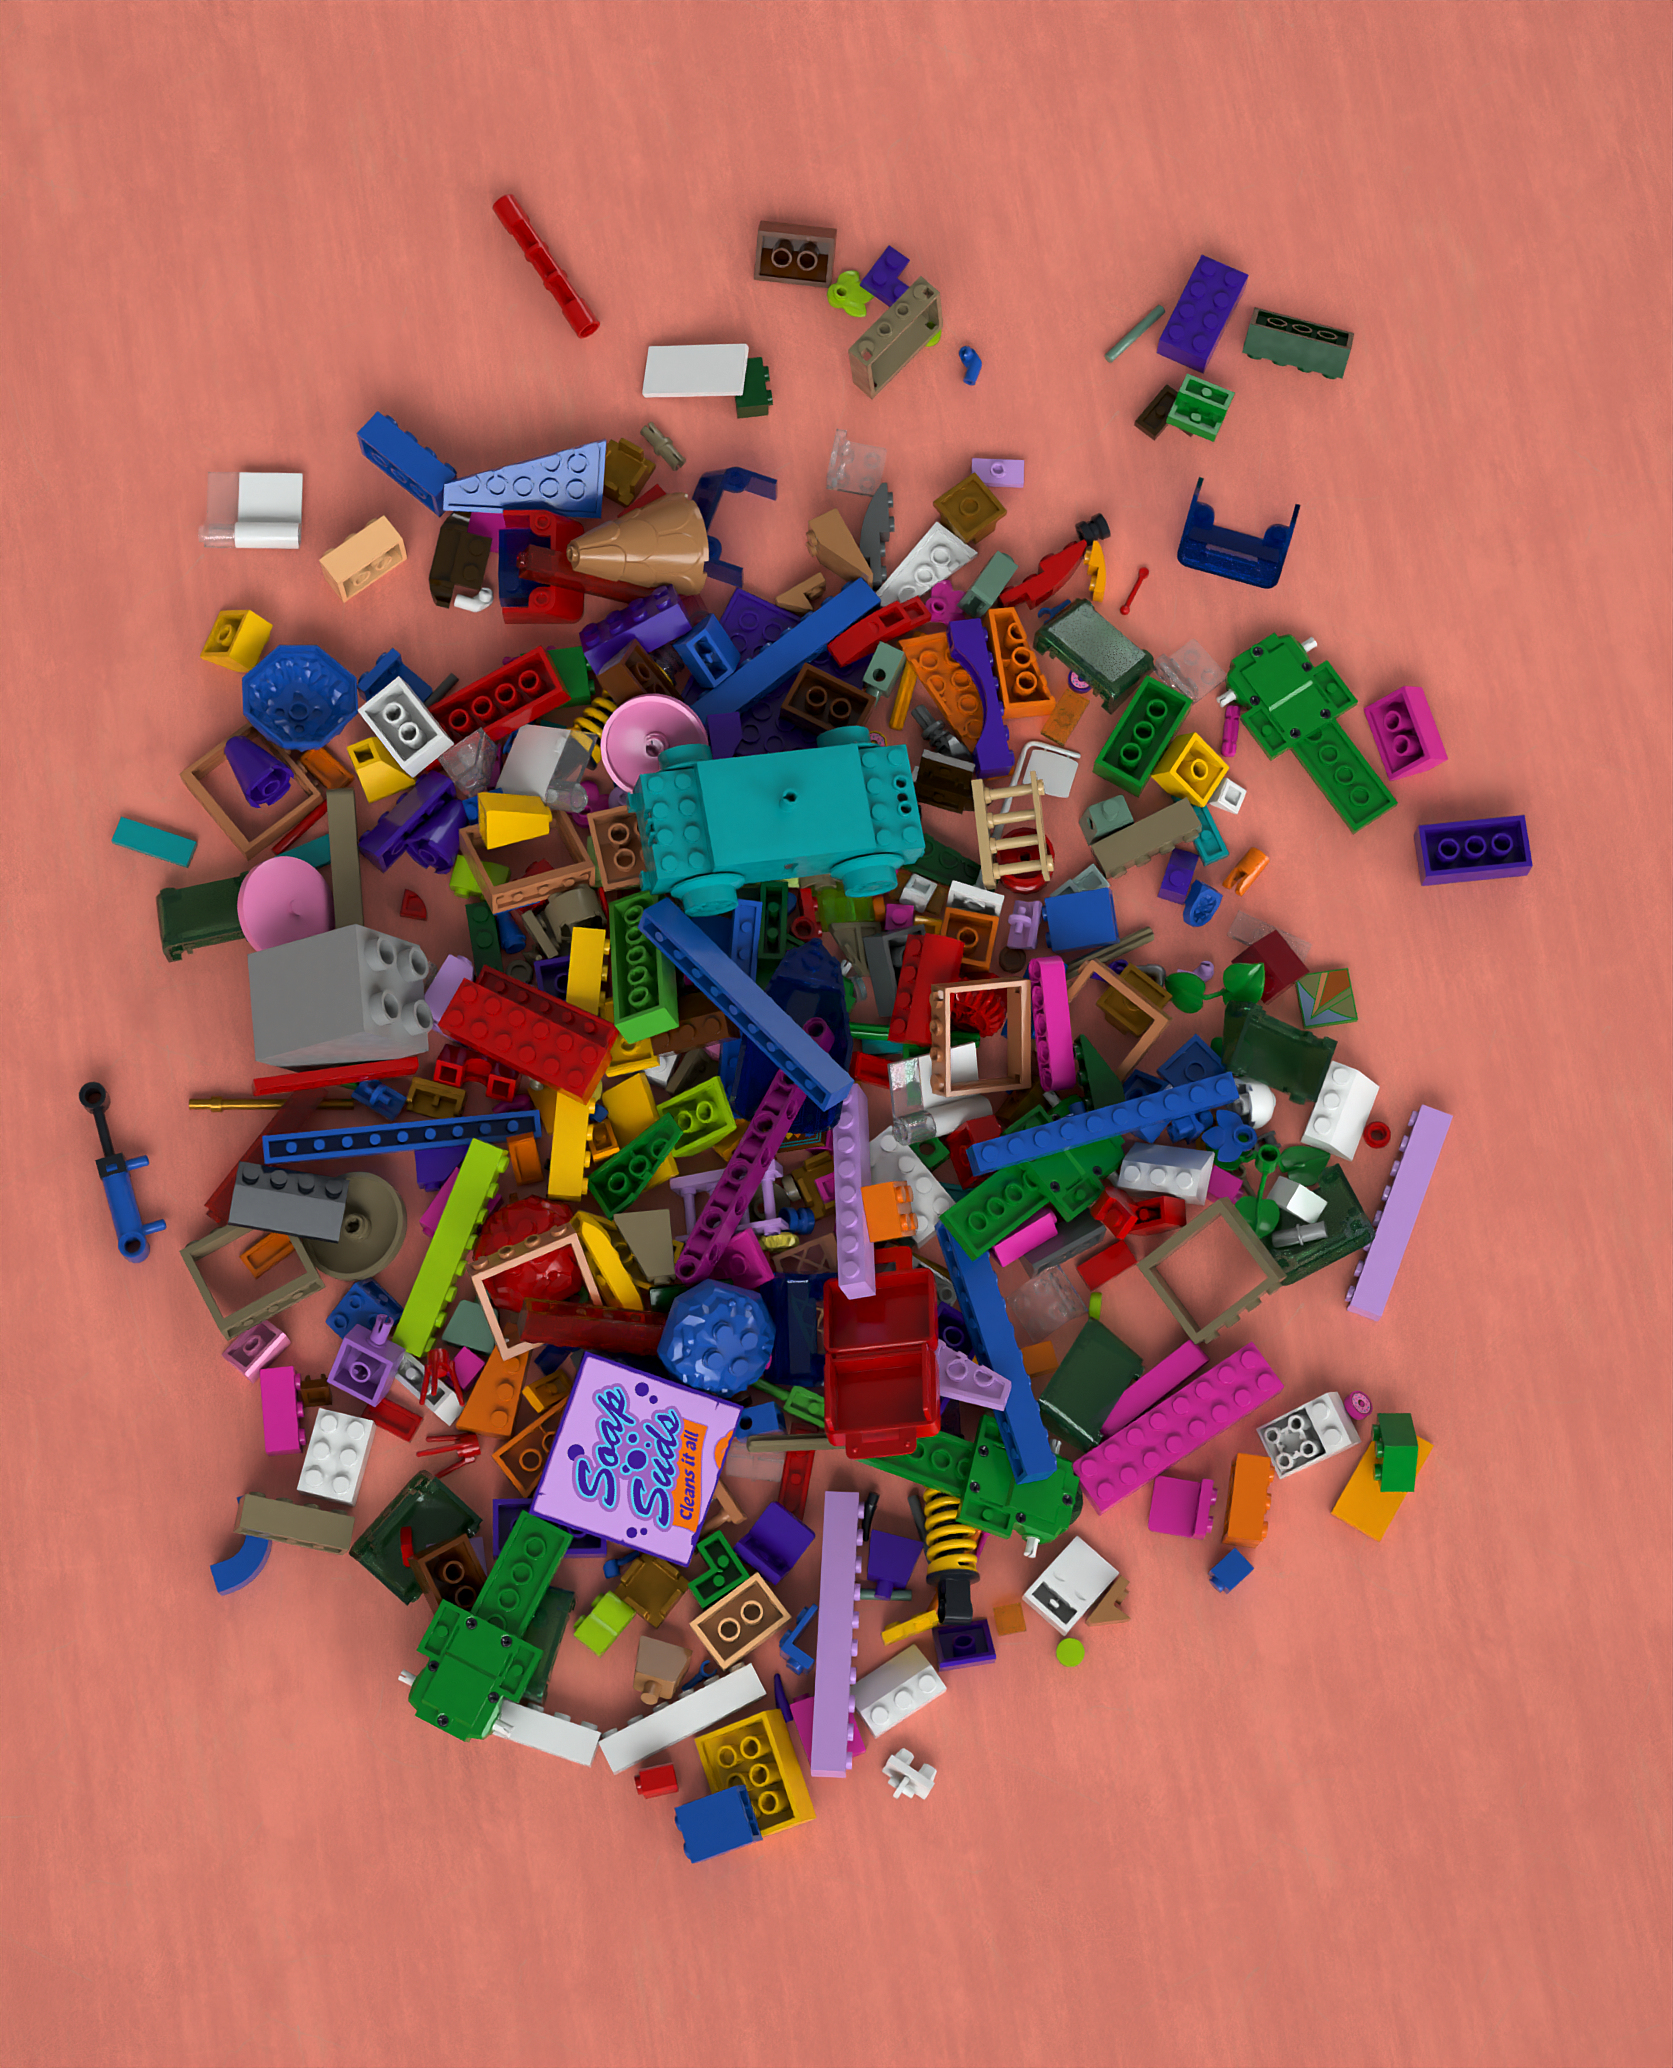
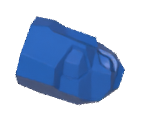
(1201, 904)

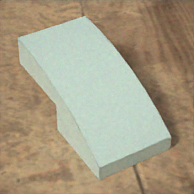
(1087, 880)

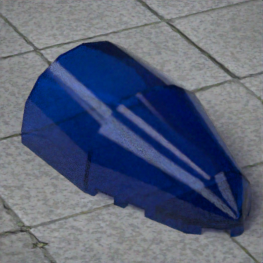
(804, 987)

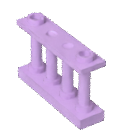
(690, 1185)

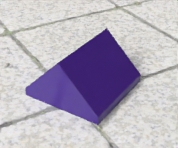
(963, 1645)

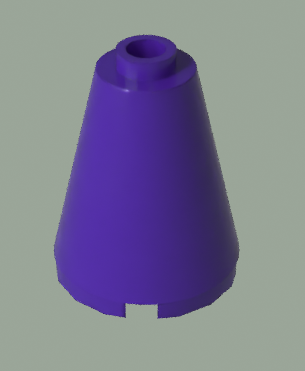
(257, 771)
(438, 838)

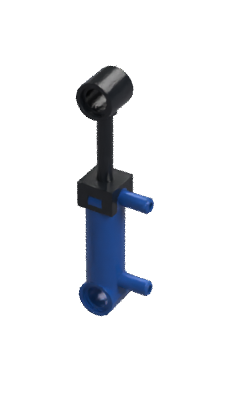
(115, 1175)

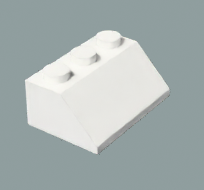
(1340, 1111)
(1166, 1171)
(896, 1690)

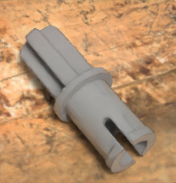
(1299, 1234)

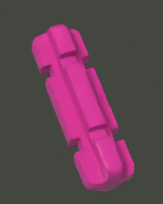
(1230, 731)

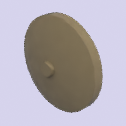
(370, 1230)

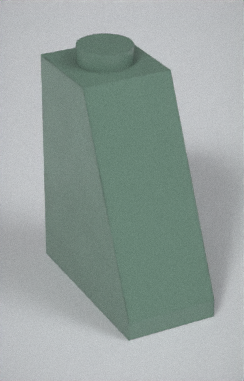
(988, 585)

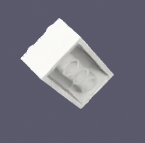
(899, 1163)

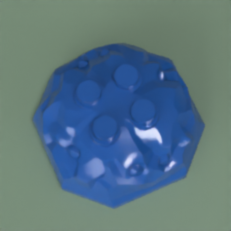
(299, 697)
(717, 1338)

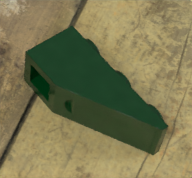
(1098, 1080)

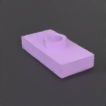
(999, 472)

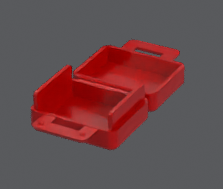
(882, 1361)

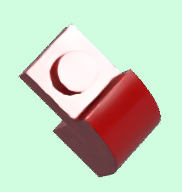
(1115, 1210)

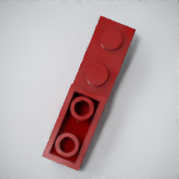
(1051, 577)
(879, 626)

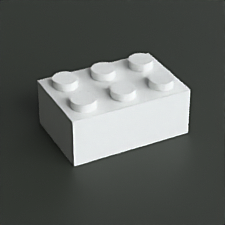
(405, 727)
(337, 1457)

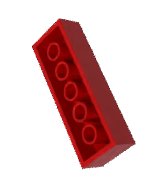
(502, 700)
(525, 1041)

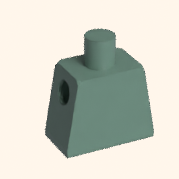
(886, 663)
(1106, 818)
(470, 1328)

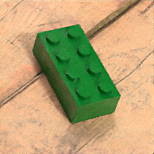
(1142, 736)

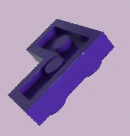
(883, 277)

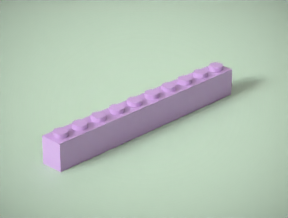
(835, 1635)

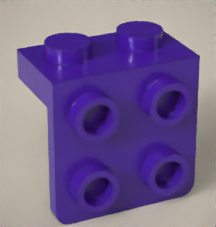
(774, 1543)

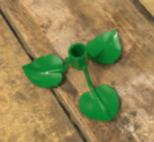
(1241, 982)
(1301, 1164)

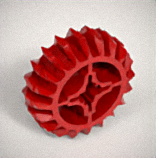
(978, 1011)

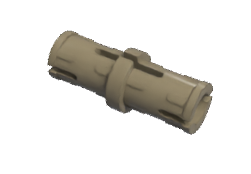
(663, 446)

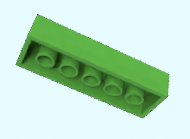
(641, 973)

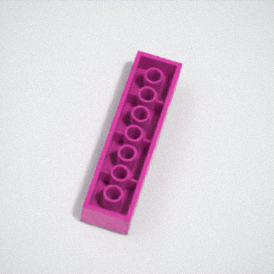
(1176, 1428)

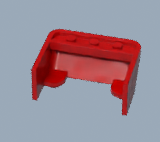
(550, 603)

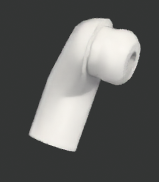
(476, 603)

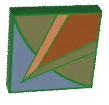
(1326, 999)

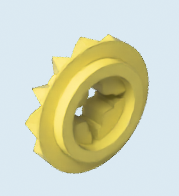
(778, 1243)

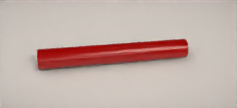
(300, 829)

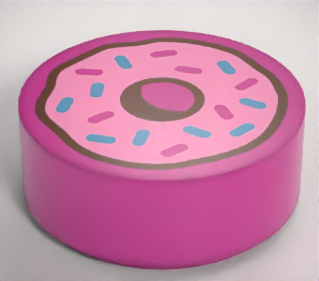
(1358, 1405)

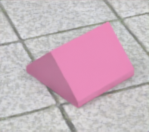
(256, 1349)

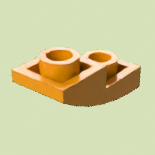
(1097, 569)

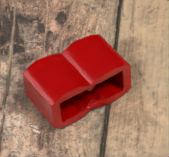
(656, 1780)

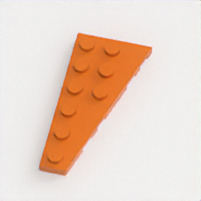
(948, 686)

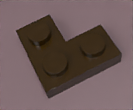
(1154, 417)

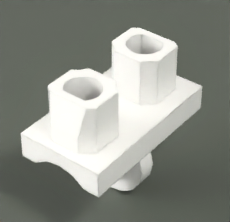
(907, 1779)

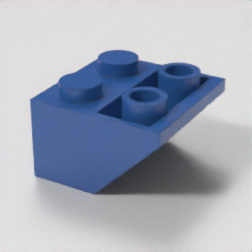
(708, 652)

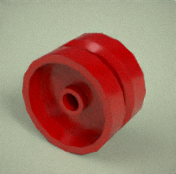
(1025, 882)

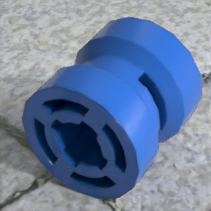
(799, 1220)

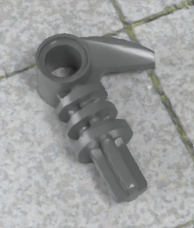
(943, 740)

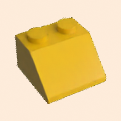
(237, 640)
(1190, 769)

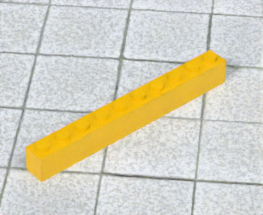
(571, 1117)

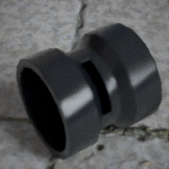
(1093, 529)

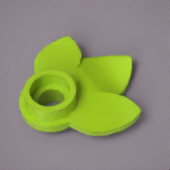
(853, 294)

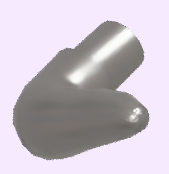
(1155, 971)

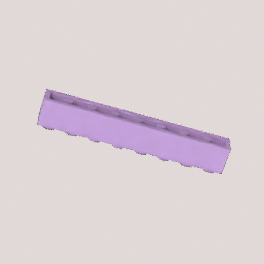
(851, 1173)
(1399, 1212)

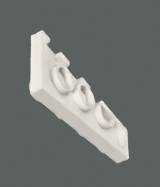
(929, 562)

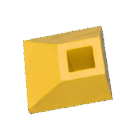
(378, 770)

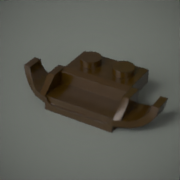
(458, 559)
(944, 782)

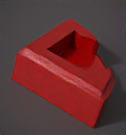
(413, 906)
(406, 1544)

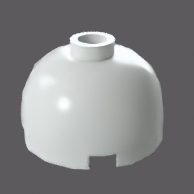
(1255, 1102)

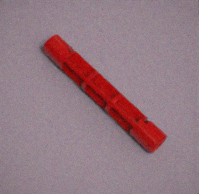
(573, 307)

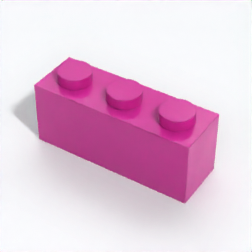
(282, 1411)

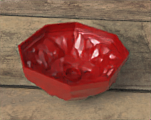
(545, 1277)

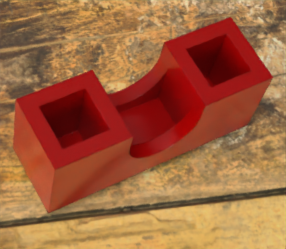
(461, 1065)

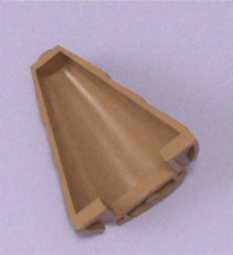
(648, 546)

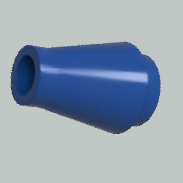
(510, 935)

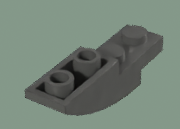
(876, 532)

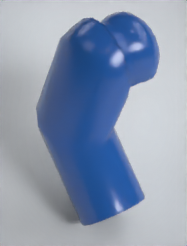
(972, 363)

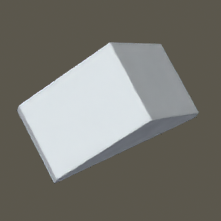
(1297, 1200)

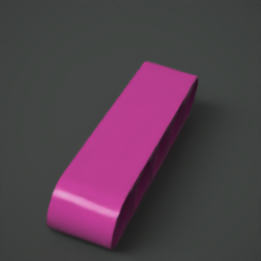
(1052, 1023)
(1154, 1386)

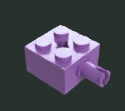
(367, 1362)

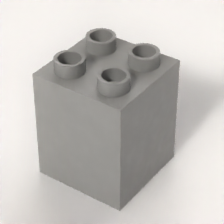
(339, 1000)

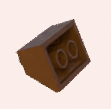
(795, 254)
(634, 674)
(699, 1027)
(449, 1572)

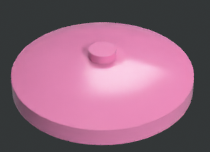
(642, 731)
(284, 903)

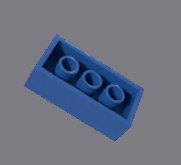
(405, 460)

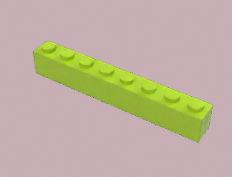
(450, 1247)

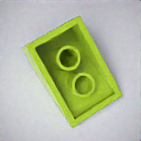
(702, 1116)

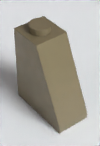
(650, 1243)

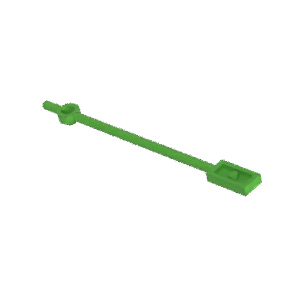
(798, 1403)

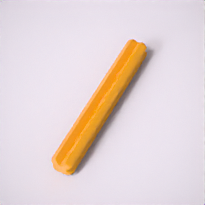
(904, 694)

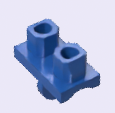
(380, 1098)
(1190, 1127)

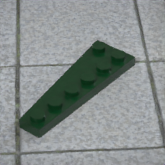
(944, 865)

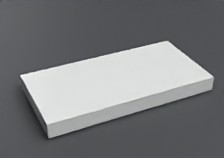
(695, 370)

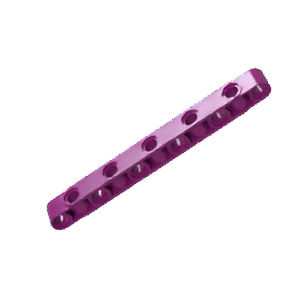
(751, 1157)

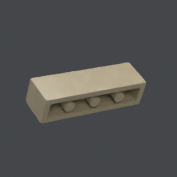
(1146, 838)
(294, 1524)

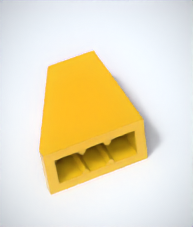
(511, 818)

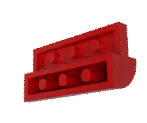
(925, 962)

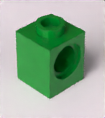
(935, 1159)

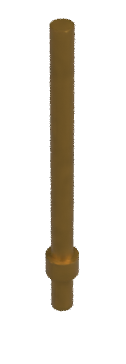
(218, 1104)

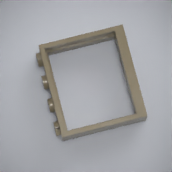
(896, 337)
(1250, 1240)
(262, 1308)

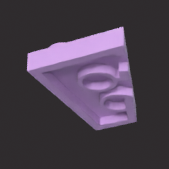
(968, 1381)

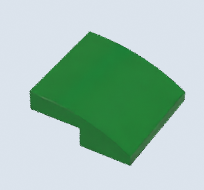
(1200, 407)

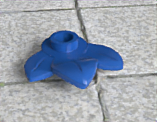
(1225, 1136)

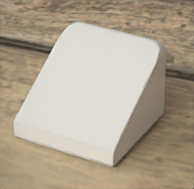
(1228, 796)
(918, 892)

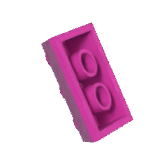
(1405, 733)

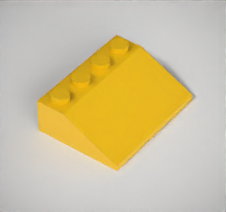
(763, 1758)

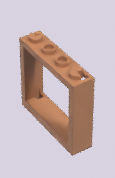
(214, 758)
(537, 886)
(1161, 1018)
(1017, 1037)
(511, 1256)

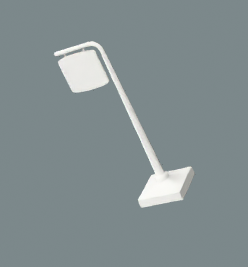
(1058, 777)

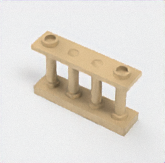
(986, 821)

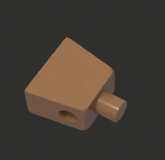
(659, 1669)

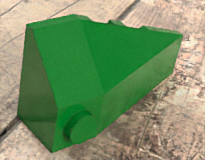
(627, 1173)

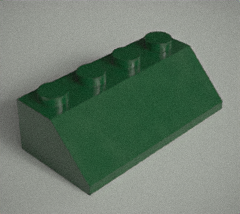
(1298, 343)

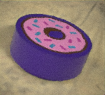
(1077, 684)

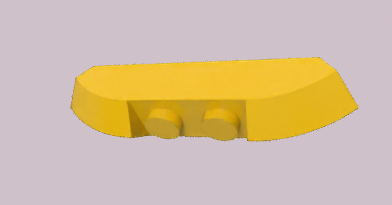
(603, 1261)

